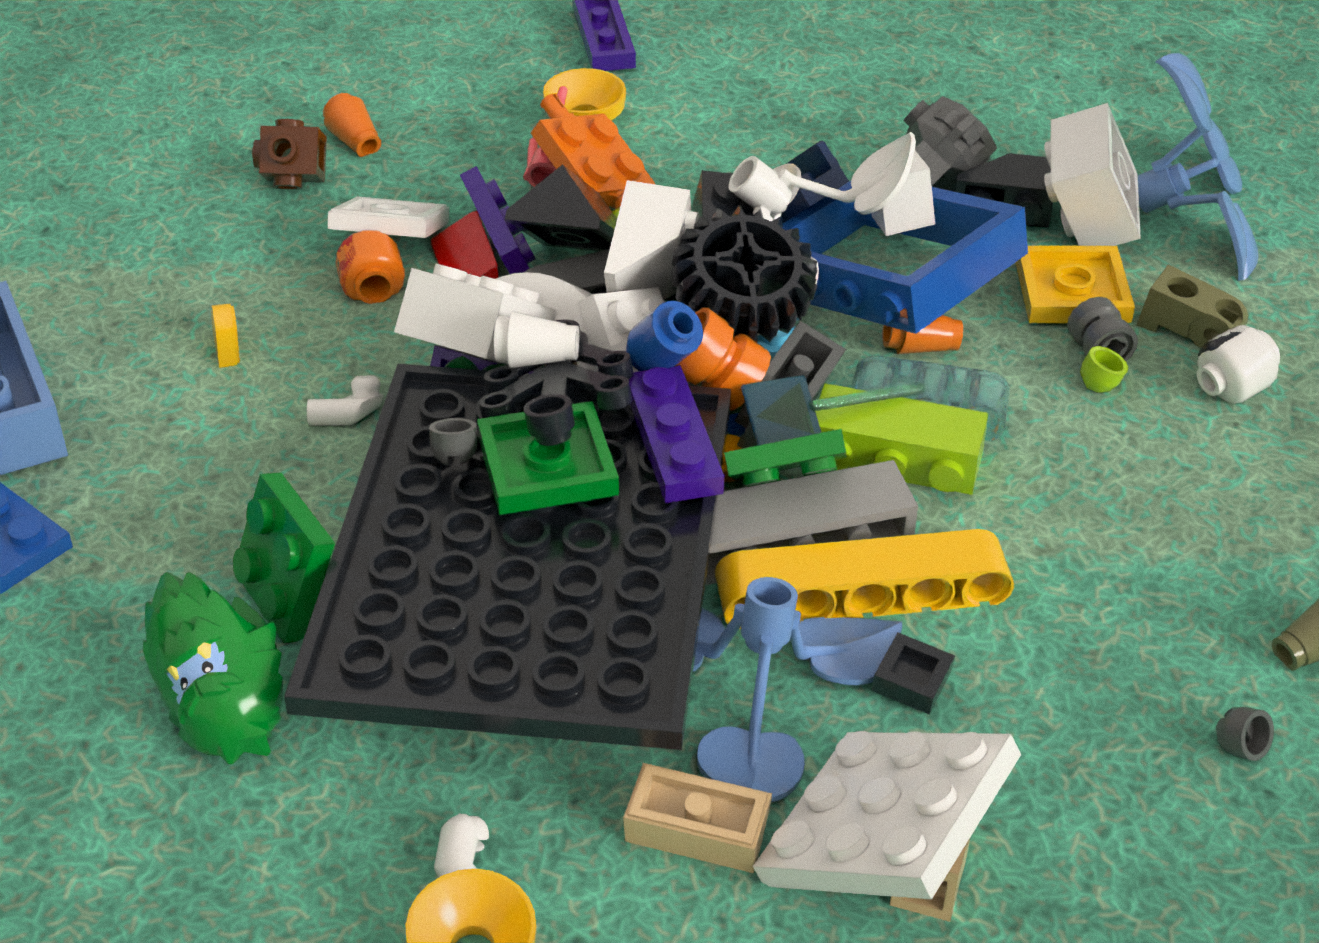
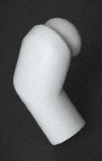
(349, 410)
(459, 843)

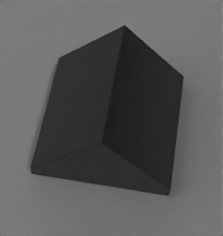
(564, 213)

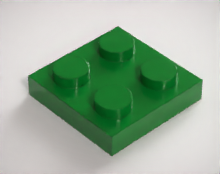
(763, 462)
(542, 476)
(282, 556)

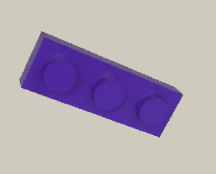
(604, 34)
(490, 206)
(674, 435)

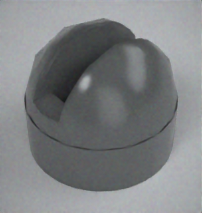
(453, 438)
(1246, 732)

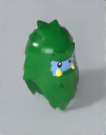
(213, 667)

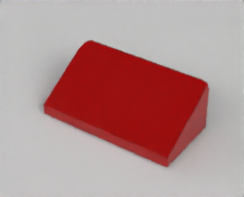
(466, 247)

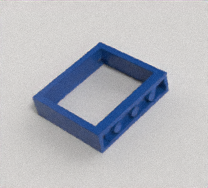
(983, 241)

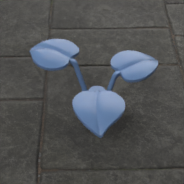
(1168, 182)
(838, 651)

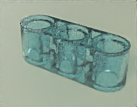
(943, 385)

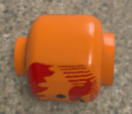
(370, 266)

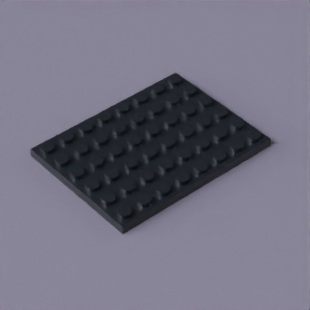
(514, 620)

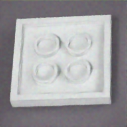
(888, 813)

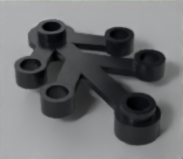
(552, 415)

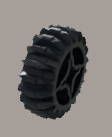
(745, 272)

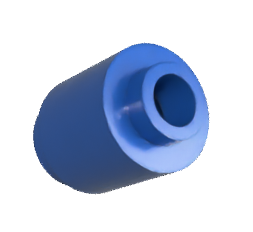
(664, 336)

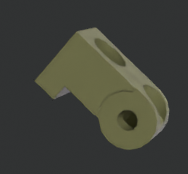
(1190, 307)

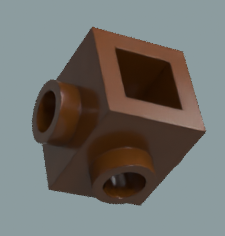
(290, 154)

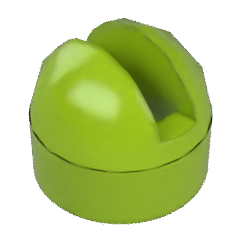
(1102, 369)

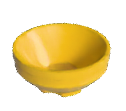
(589, 92)
(471, 904)

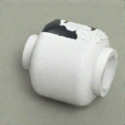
(1238, 364)

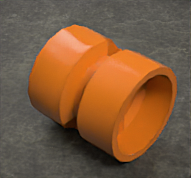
(725, 359)

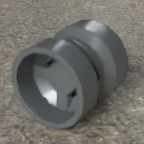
(1105, 327)

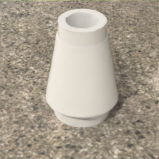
(533, 340)

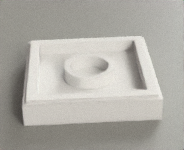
(389, 216)

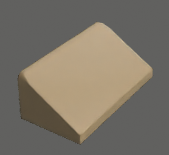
(697, 817)

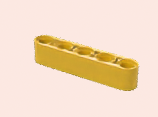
(876, 574)

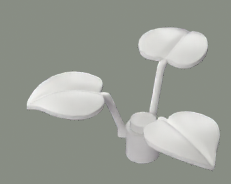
(872, 184)

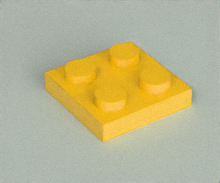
(1064, 276)

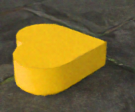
(225, 334)

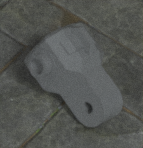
(949, 140)

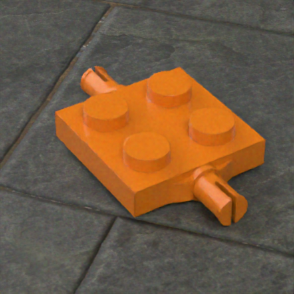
(589, 149)

